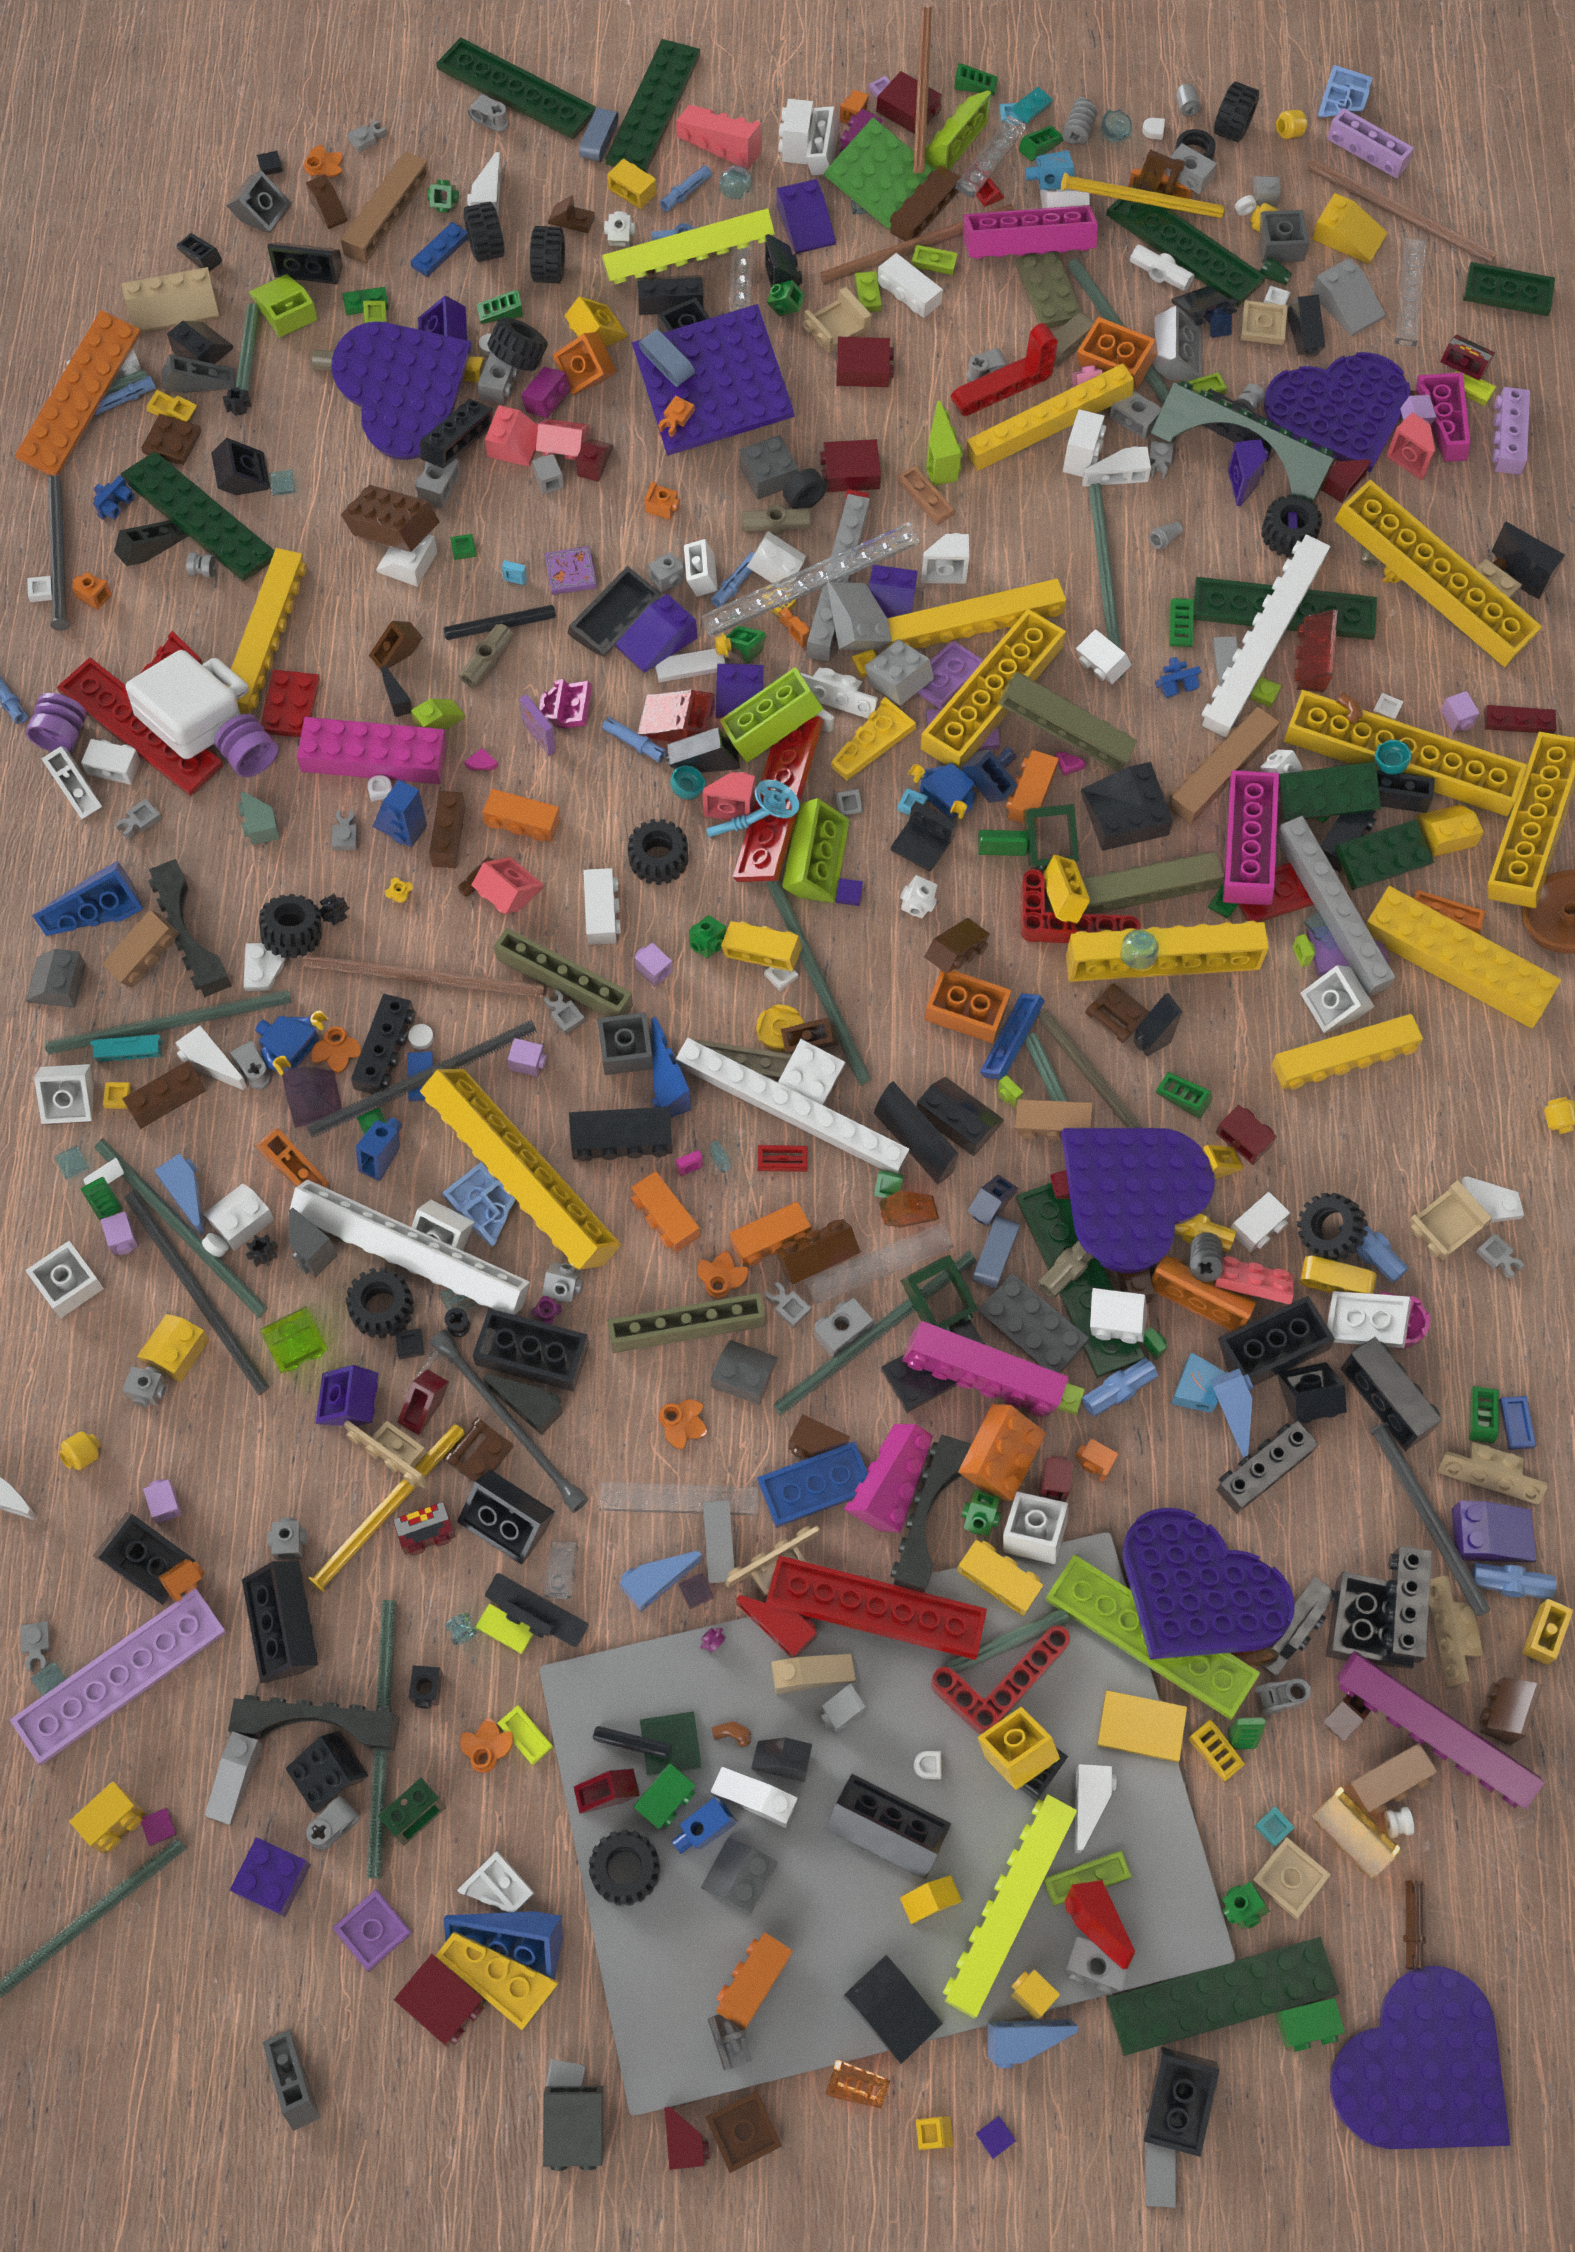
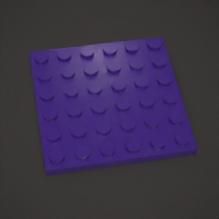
(733, 384)

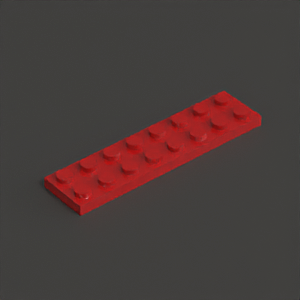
(109, 705)
(769, 837)
(877, 1607)

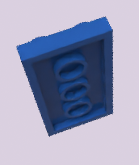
(813, 1484)

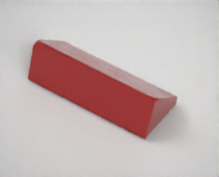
(989, 193)

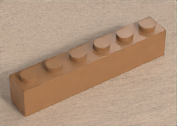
(384, 207)
(1215, 772)

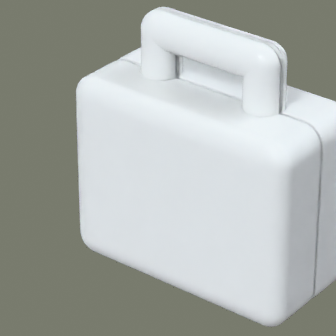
(186, 700)

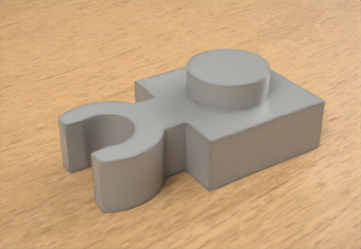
(364, 137)
(1160, 457)
(141, 817)
(345, 834)
(564, 1014)
(1498, 1253)
(789, 1307)
(35, 1640)

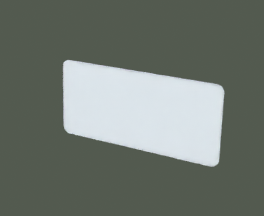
(109, 1171)

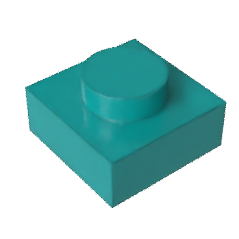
(1274, 1826)

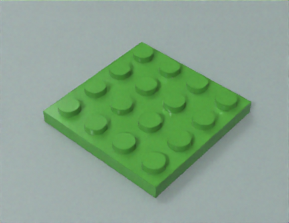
(877, 171)

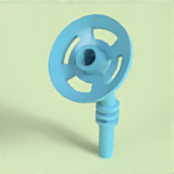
(773, 804)

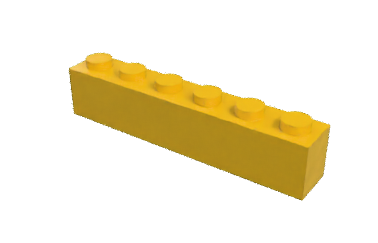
(1346, 1052)

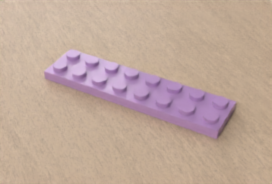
(117, 1676)

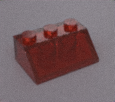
(1316, 651)

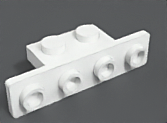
(841, 692)

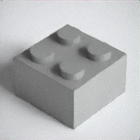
(899, 672)

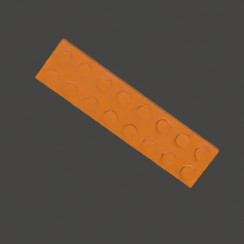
(78, 394)

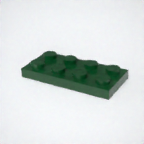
(1509, 289)
(1330, 791)
(1384, 854)

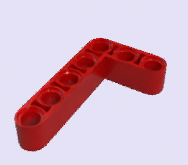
(1012, 378)
(1045, 920)
(1006, 1686)

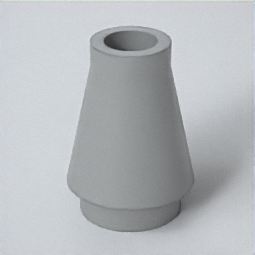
(1164, 535)

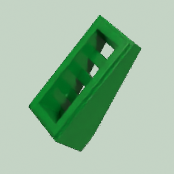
(968, 77)
(1039, 143)
(512, 310)
(1181, 608)
(1181, 1101)
(101, 1198)
(1482, 1430)
(1246, 1733)

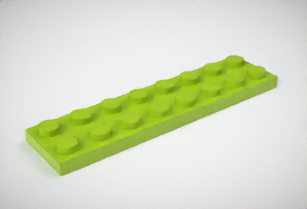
(1110, 1612)

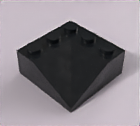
(1127, 807)
(1360, 1620)

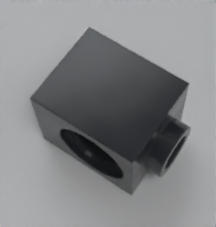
(425, 1674)

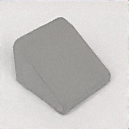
(848, 802)
(564, 2073)

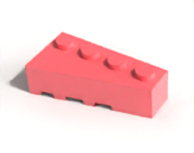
(721, 135)

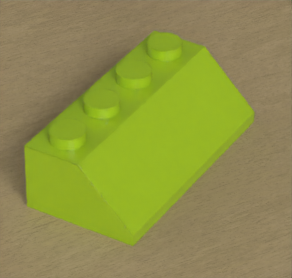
(959, 131)
(771, 715)
(816, 852)

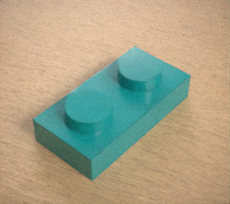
(1032, 105)

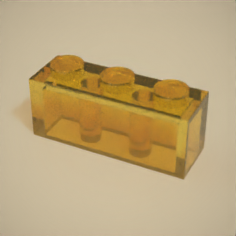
(1356, 1833)

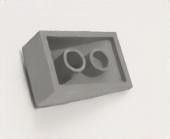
(1348, 297)
(857, 617)

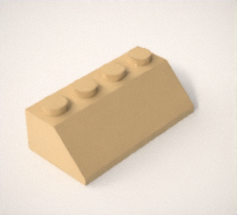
(170, 299)

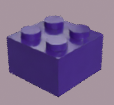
(270, 1877)

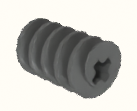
(1206, 1257)

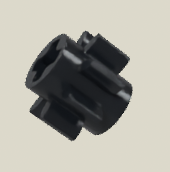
(237, 401)
(333, 909)
(259, 1243)

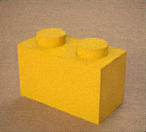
(632, 183)
(1547, 1631)
(1033, 1993)

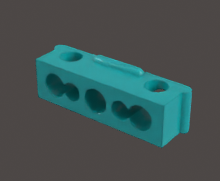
(127, 1048)

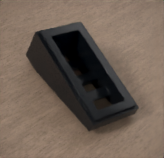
(200, 253)
(398, 698)
(1034, 1792)

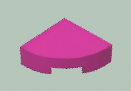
(481, 761)
(1069, 763)

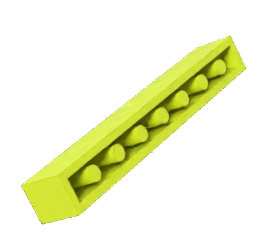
(687, 245)
(1010, 1906)

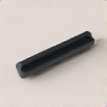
(632, 1742)

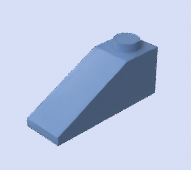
(182, 1184)
(1236, 1402)
(655, 1578)
(1021, 2040)

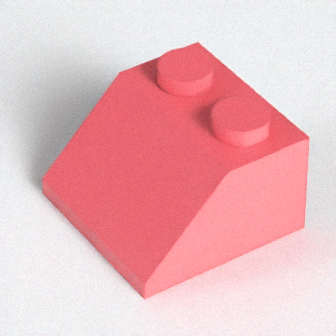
(511, 437)
(561, 438)
(1413, 445)
(729, 796)
(506, 884)

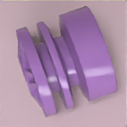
(56, 722)
(246, 745)

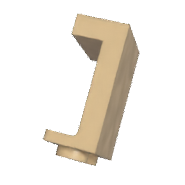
(841, 318)
(1449, 1221)

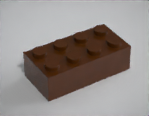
(390, 518)

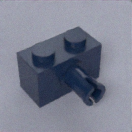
(991, 774)

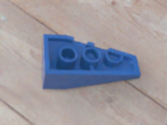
(96, 900)
(669, 1082)
(522, 1936)

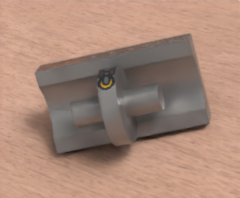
(729, 2042)

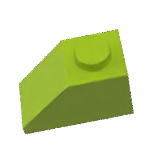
(437, 714)

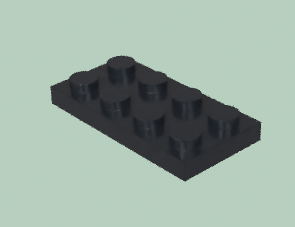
(918, 1387)

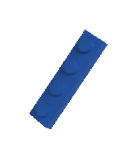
(1012, 1036)

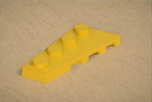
(878, 734)
(499, 1979)

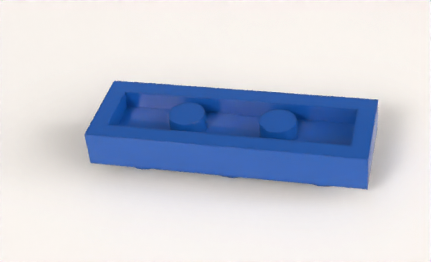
(439, 249)

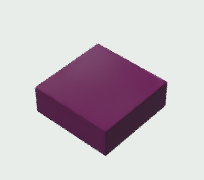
(158, 1827)

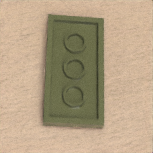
(1048, 288)

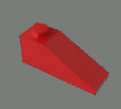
(784, 1627)
(1099, 1921)

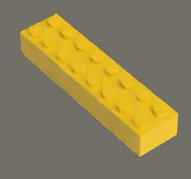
(975, 708)
(1535, 822)
(1180, 951)
(1462, 957)

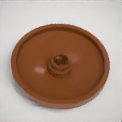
(1554, 917)

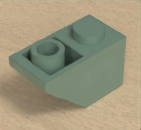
(260, 820)

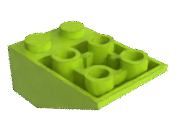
(284, 305)
(943, 450)

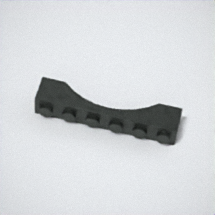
(206, 966)
(915, 1563)
(260, 1718)

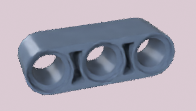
(598, 134)
(666, 357)
(996, 1252)

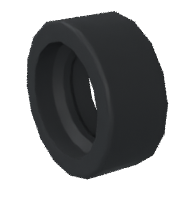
(1199, 138)
(804, 489)

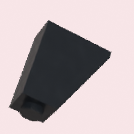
(1306, 325)
(705, 752)
(783, 1758)

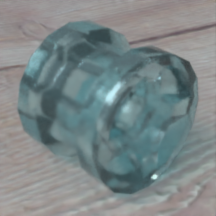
(460, 1628)

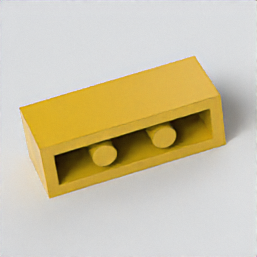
(1065, 889)
(761, 946)
(1000, 1577)

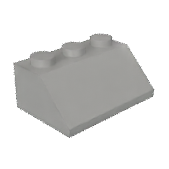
(1178, 345)

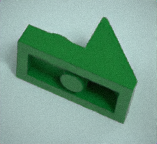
(747, 641)

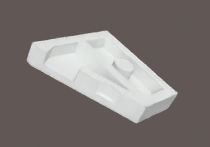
(261, 967)
(1498, 1202)
(498, 1885)

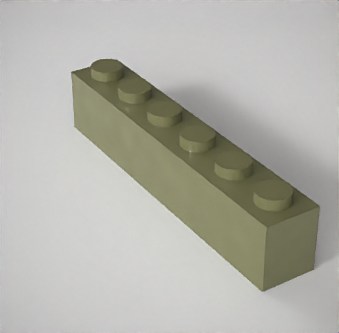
(1067, 721)
(1153, 882)
(562, 975)
(686, 1322)

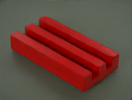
(792, 1166)

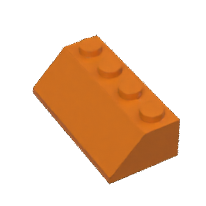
(1214, 1303)

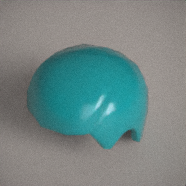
(1392, 757)
(687, 782)

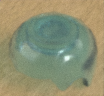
(1116, 126)
(735, 182)
(1139, 949)

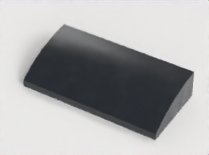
(613, 612)
(916, 1133)

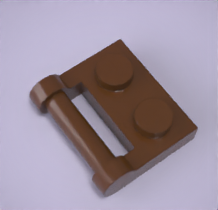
(1153, 172)
(1122, 1008)
(486, 1456)

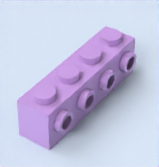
(1370, 143)
(1511, 431)

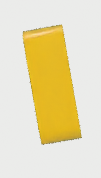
(1336, 1276)

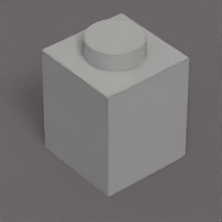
(547, 474)

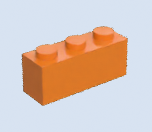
(1033, 784)
(521, 815)
(664, 1212)
(769, 1234)
(752, 1980)

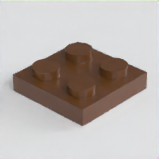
(171, 439)
(743, 2131)

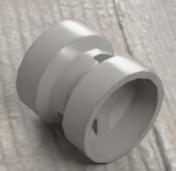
(1251, 397)
(200, 565)

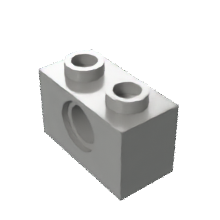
(1198, 169)
(497, 380)
(1136, 414)
(437, 483)
(835, 1340)
(1079, 1967)

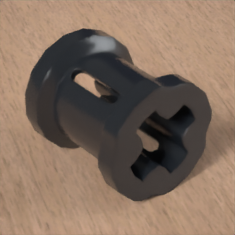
(461, 1316)

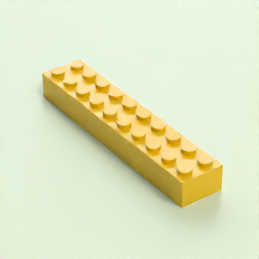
(1437, 573)
(1457, 768)
(520, 1168)

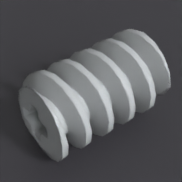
(1080, 121)

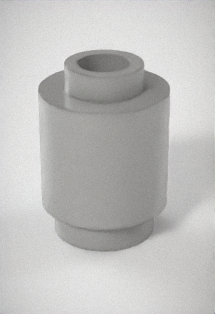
(1188, 100)

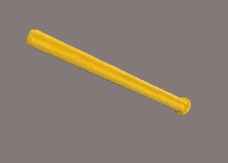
(1141, 196)
(384, 1510)

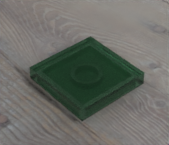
(679, 1732)

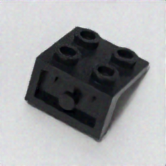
(924, 837)
(325, 1770)

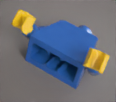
(946, 788)
(289, 1040)

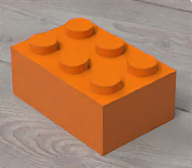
(1113, 344)
(968, 1005)
(1002, 1452)

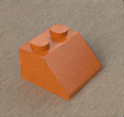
(585, 362)

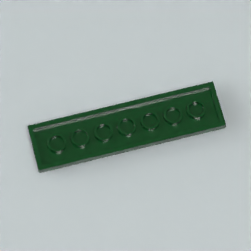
(516, 88)
(653, 104)
(1189, 248)
(198, 516)
(1241, 601)
(1053, 1232)
(1222, 1996)

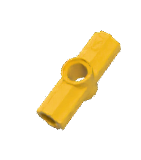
(1203, 1224)

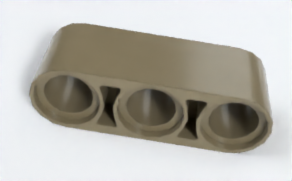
(1071, 336)

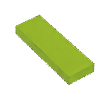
(1109, 1869)

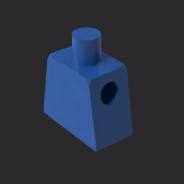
(378, 1148)
(715, 1819)

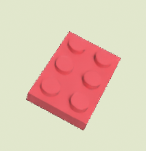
(1256, 1280)

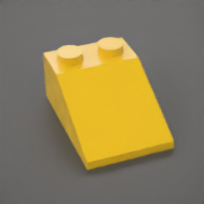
(1349, 229)

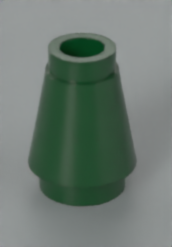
(1275, 271)

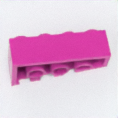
(1451, 420)
(892, 1479)

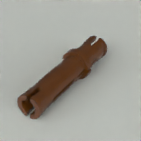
(1414, 1925)

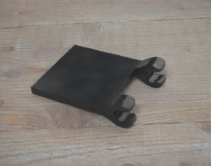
(1203, 300)

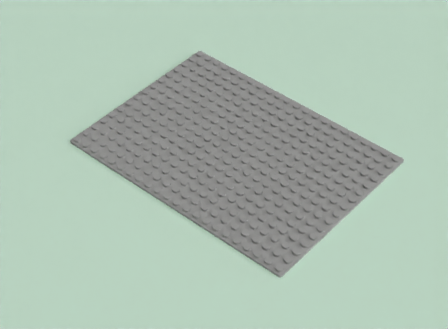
(830, 1896)

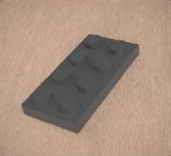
(1033, 1325)

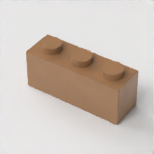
(141, 948)
(1050, 1117)
(1392, 1780)

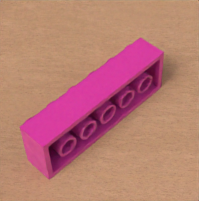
(1029, 231)
(372, 750)
(1251, 838)
(984, 1369)

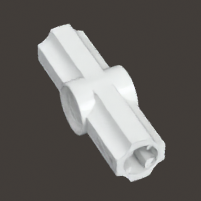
(1162, 267)

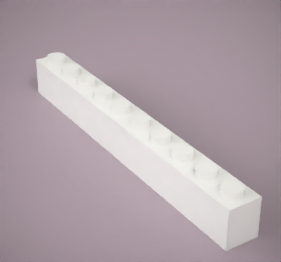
(1266, 635)
(792, 1107)
(410, 1248)

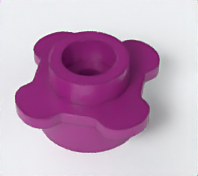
(546, 1303)
(712, 1639)

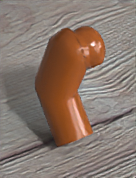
(1352, 705)
(734, 1730)

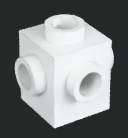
(619, 229)
(1282, 762)
(918, 897)

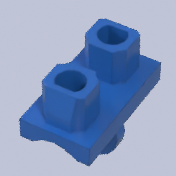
(110, 496)
(1169, 682)

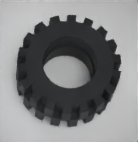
(1236, 111)
(484, 231)
(547, 254)
(517, 344)
(1282, 537)
(658, 868)
(290, 926)
(1316, 1214)
(374, 1284)
(606, 1850)

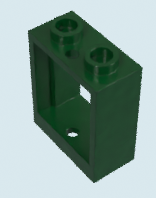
(1030, 814)
(944, 1263)
(410, 1819)

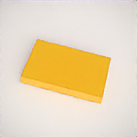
(1142, 1726)

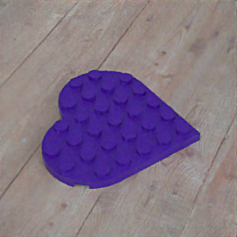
(401, 381)
(1341, 408)
(1133, 1190)
(1197, 1593)
(1426, 2070)

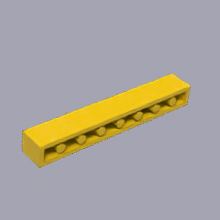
(1049, 417)
(976, 615)
(267, 623)

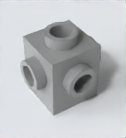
(666, 572)
(562, 1282)
(145, 1386)
(287, 1539)

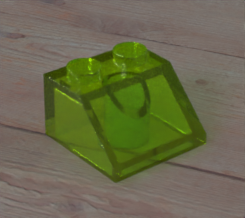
(293, 1340)

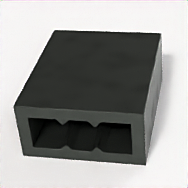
(573, 2127)

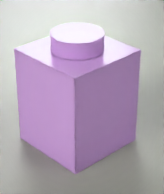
(1419, 405)
(1460, 712)
(653, 964)
(526, 1057)
(119, 1234)
(162, 1501)

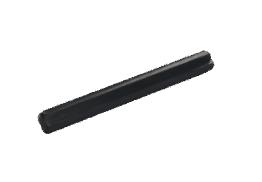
(509, 620)

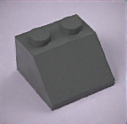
(259, 202)
(1283, 235)
(57, 978)
(309, 1245)
(743, 1372)
(739, 1875)

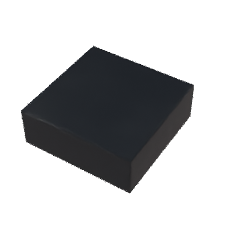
(269, 163)
(410, 1343)

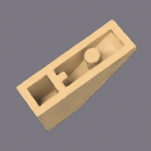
(812, 1672)

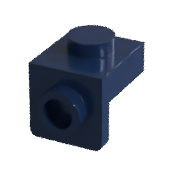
(1219, 322)

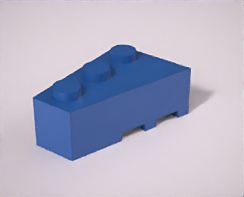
(402, 814)

